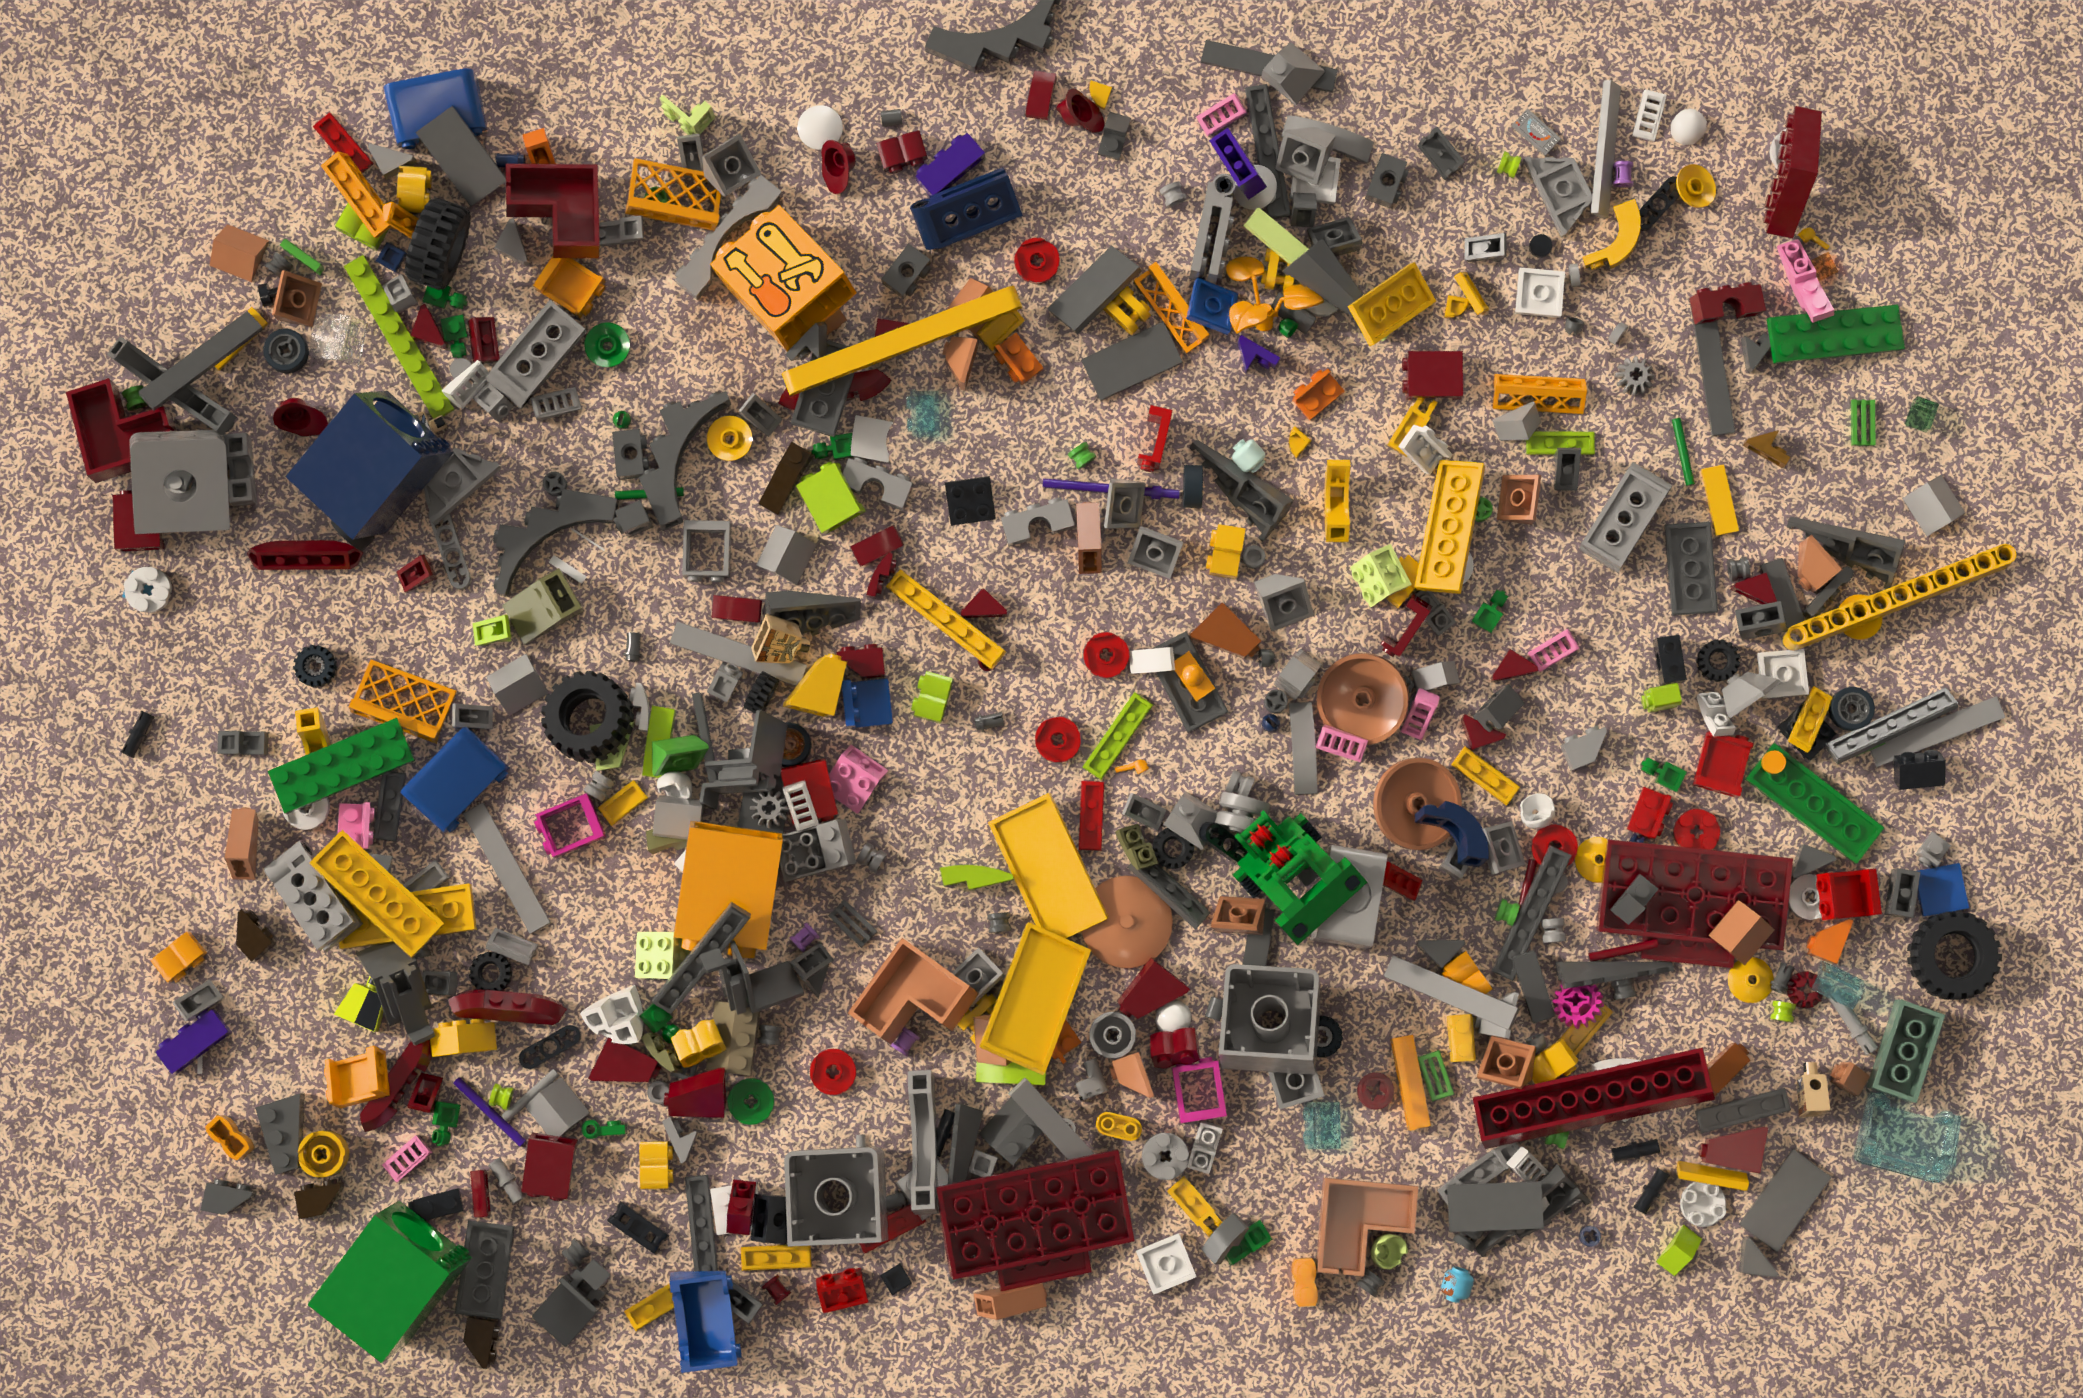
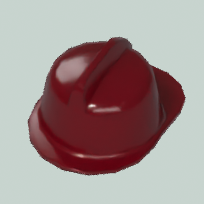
(1081, 111)
(836, 164)
(299, 418)

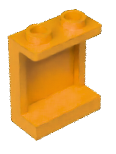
(570, 285)
(357, 1078)

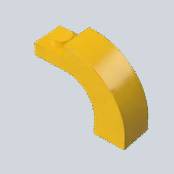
(1626, 241)
(1337, 501)
(312, 729)

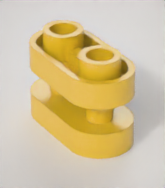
(1269, 277)
(1139, 310)
(985, 1004)
(1118, 1126)

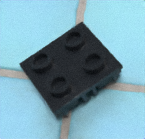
(970, 500)
(1824, 735)

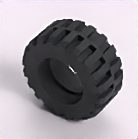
(437, 243)
(568, 697)
(1923, 955)

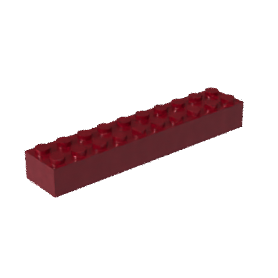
(1593, 1098)

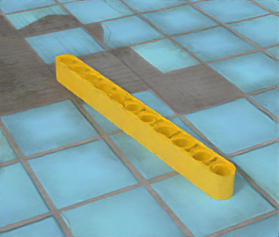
(901, 340)
(1906, 589)

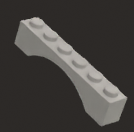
(697, 274)
(924, 1147)

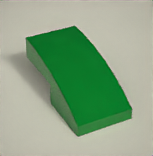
(1254, 1239)

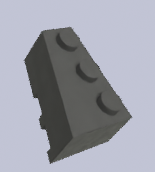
(283, 1131)

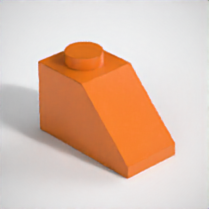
(538, 147)
(1829, 942)

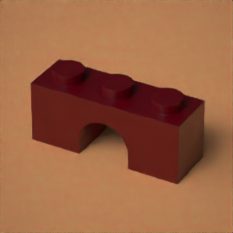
(1745, 299)

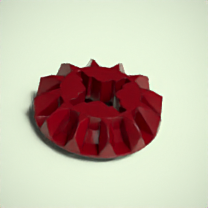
(1796, 996)
(1385, 1086)

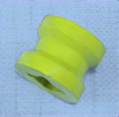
(1509, 164)
(1783, 1011)
(501, 1096)

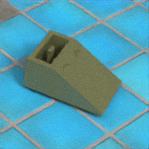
(543, 606)

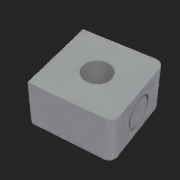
(198, 509)
(1357, 918)
(1260, 989)
(808, 1215)

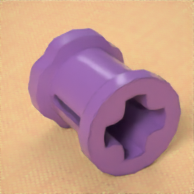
(1623, 174)
(809, 935)
(905, 1041)

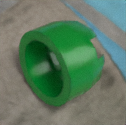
(1287, 327)
(625, 422)

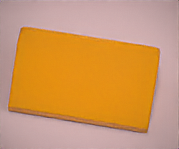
(399, 218)

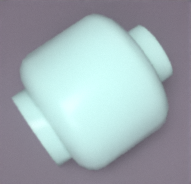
(1248, 455)

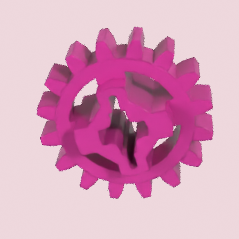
(1584, 1011)

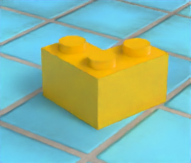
(1227, 548)
(461, 1038)

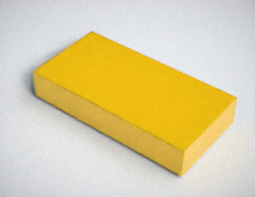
(1471, 293)
(999, 329)
(622, 802)

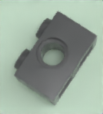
(1387, 167)
(912, 259)
(622, 443)
(632, 519)
(1761, 620)
(1902, 893)

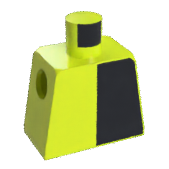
(362, 1006)

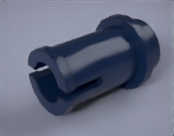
(503, 159)

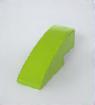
(659, 728)
(974, 875)
(1007, 1074)

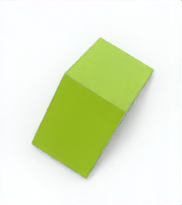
(1679, 1250)

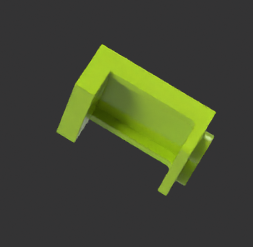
(829, 498)

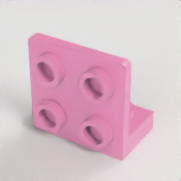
(855, 778)
(355, 821)

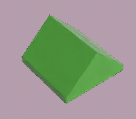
(677, 754)

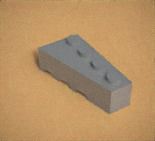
(1298, 675)

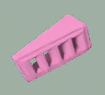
(1233, 117)
(1570, 639)
(1426, 701)
(1339, 751)
(421, 1145)

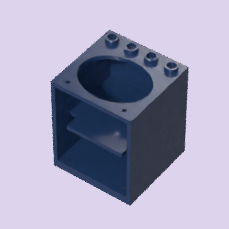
(369, 464)

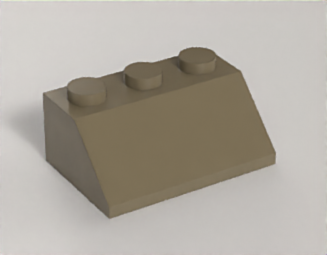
(739, 1037)

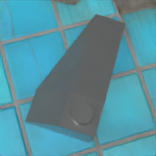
(812, 610)

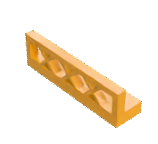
(357, 192)
(1177, 301)
(1543, 387)
(1410, 1082)

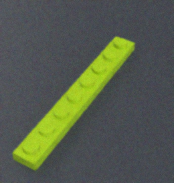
(398, 337)

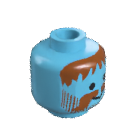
(1457, 1284)

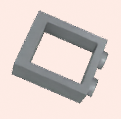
(699, 526)

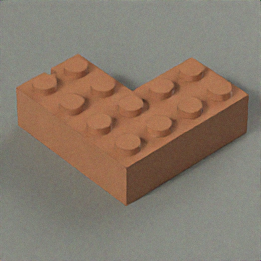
(908, 982)
(1351, 1210)

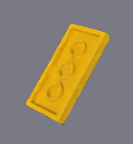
(1392, 304)

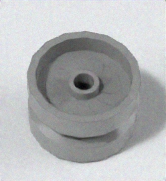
(1242, 813)

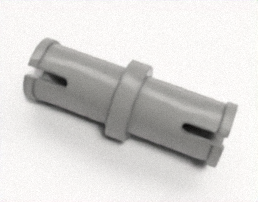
(506, 1180)

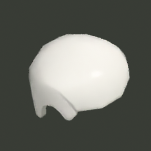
(1688, 127)
(675, 784)
(1545, 809)
(1173, 1016)

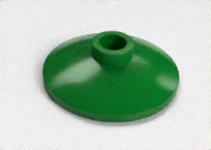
(599, 336)

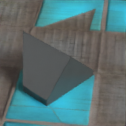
(813, 966)

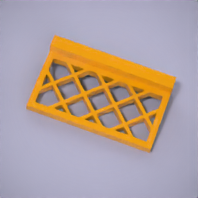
(667, 211)
(409, 724)

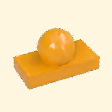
(1193, 676)

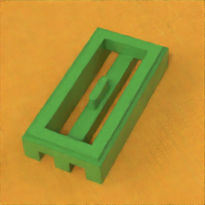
(302, 256)
(1872, 435)
(1426, 1077)

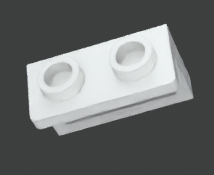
(1424, 448)

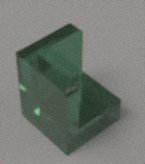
(1921, 414)

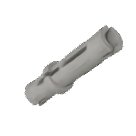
(1855, 1026)

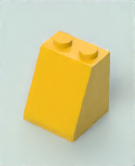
(819, 687)

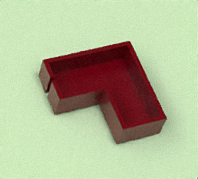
(1795, 172)
(562, 193)
(105, 430)

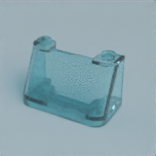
(1907, 1141)

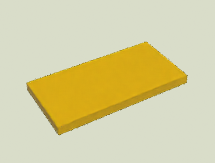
(1048, 868)
(1035, 998)

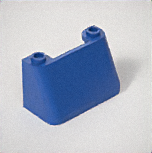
(421, 99)
(454, 779)
(704, 1320)

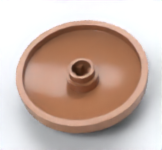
(1363, 697)
(1404, 792)
(1136, 924)

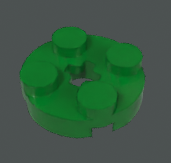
(760, 1091)

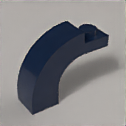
(1463, 827)

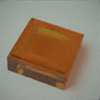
(1824, 266)

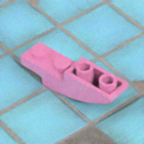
(1804, 281)

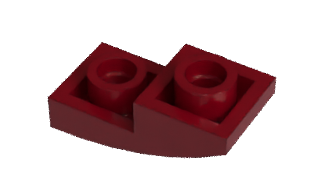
(1040, 95)
(877, 545)
(883, 569)
(736, 608)

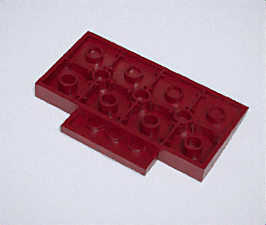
(1693, 897)
(1035, 1220)

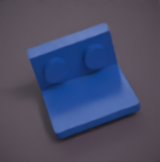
(867, 703)

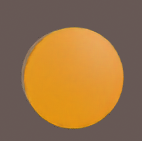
(1773, 762)

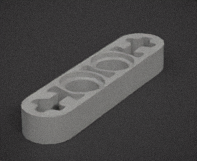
(447, 547)

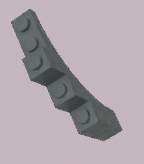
(968, 48)
(188, 399)
(668, 451)
(542, 523)

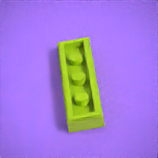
(1117, 736)

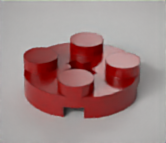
(1031, 272)
(1095, 648)
(1061, 752)
(1687, 822)
(1554, 833)
(822, 1079)

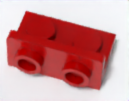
(1649, 813)
(841, 1290)

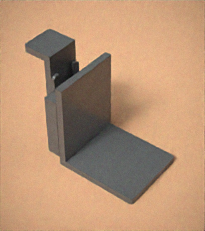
(755, 772)
(399, 988)
(752, 990)
(573, 1302)

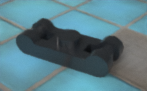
(638, 1227)

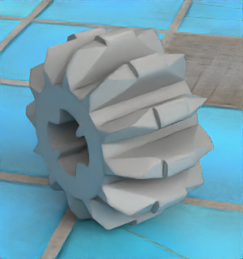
(1627, 369)
(764, 803)

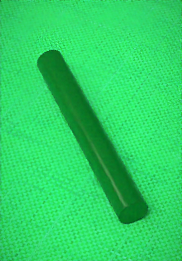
(1683, 451)
(640, 494)

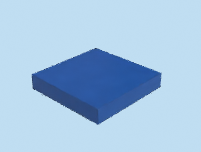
(1211, 306)
(1942, 890)

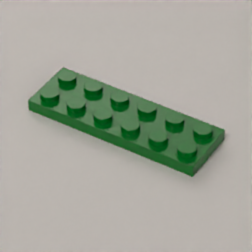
(1841, 335)
(341, 766)
(1817, 806)

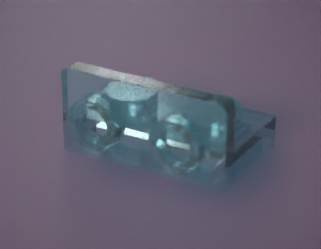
(924, 413)
(1838, 985)
(1322, 1125)

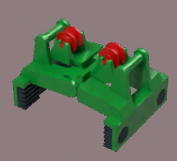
(1280, 857)

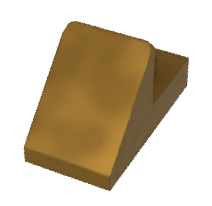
(1762, 446)

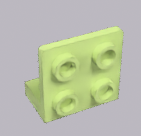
(699, 120)
(1380, 575)
(658, 954)

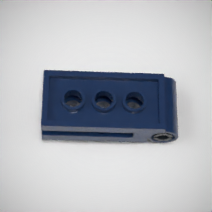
(932, 213)

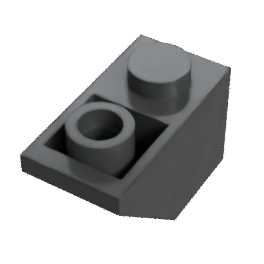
(223, 1199)

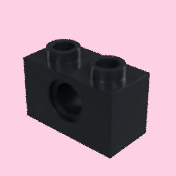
(1669, 660)
(769, 1219)

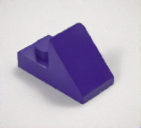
(1250, 350)

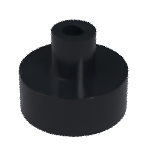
(267, 294)

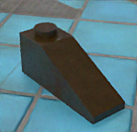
(785, 478)

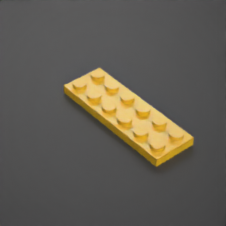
(1450, 526)
(376, 893)
(450, 904)

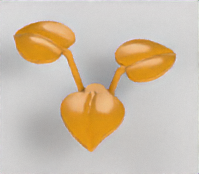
(1245, 315)

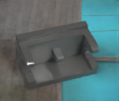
(1441, 153)
(1499, 708)

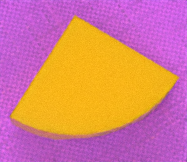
(1099, 93)
(1455, 306)
(1298, 441)

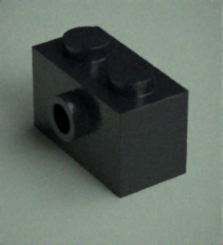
(1919, 770)

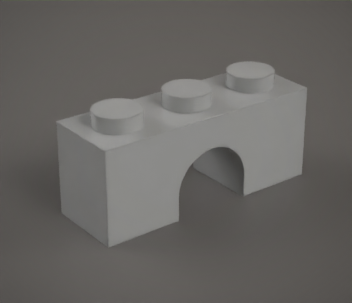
(241, 466)
(895, 487)
(1056, 514)

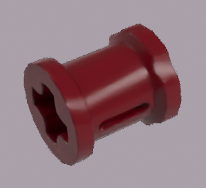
(776, 1289)

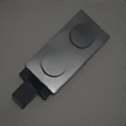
(438, 1204)

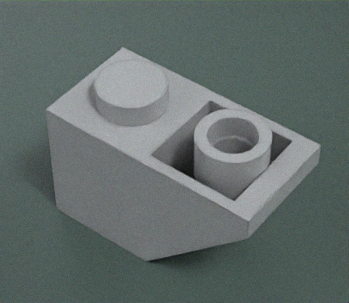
(1584, 749)

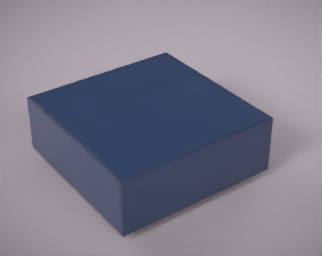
(391, 257)

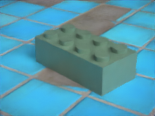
(1905, 1051)

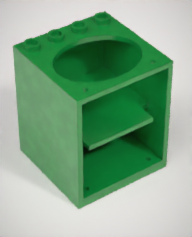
(389, 1281)

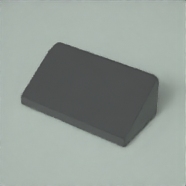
(1302, 317)

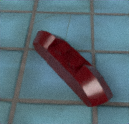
(864, 383)
(304, 555)
(507, 1007)
(380, 1110)

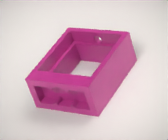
(591, 815)
(1201, 1114)

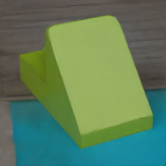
(492, 630)

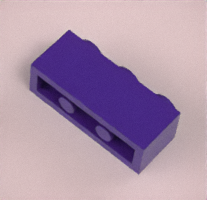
(1238, 163)
(950, 165)
(192, 1041)

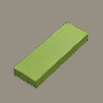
(1548, 441)

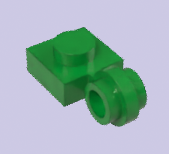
(440, 297)
(453, 330)
(839, 447)
(1487, 615)
(1668, 776)
(657, 1019)
(446, 1116)
(612, 1128)

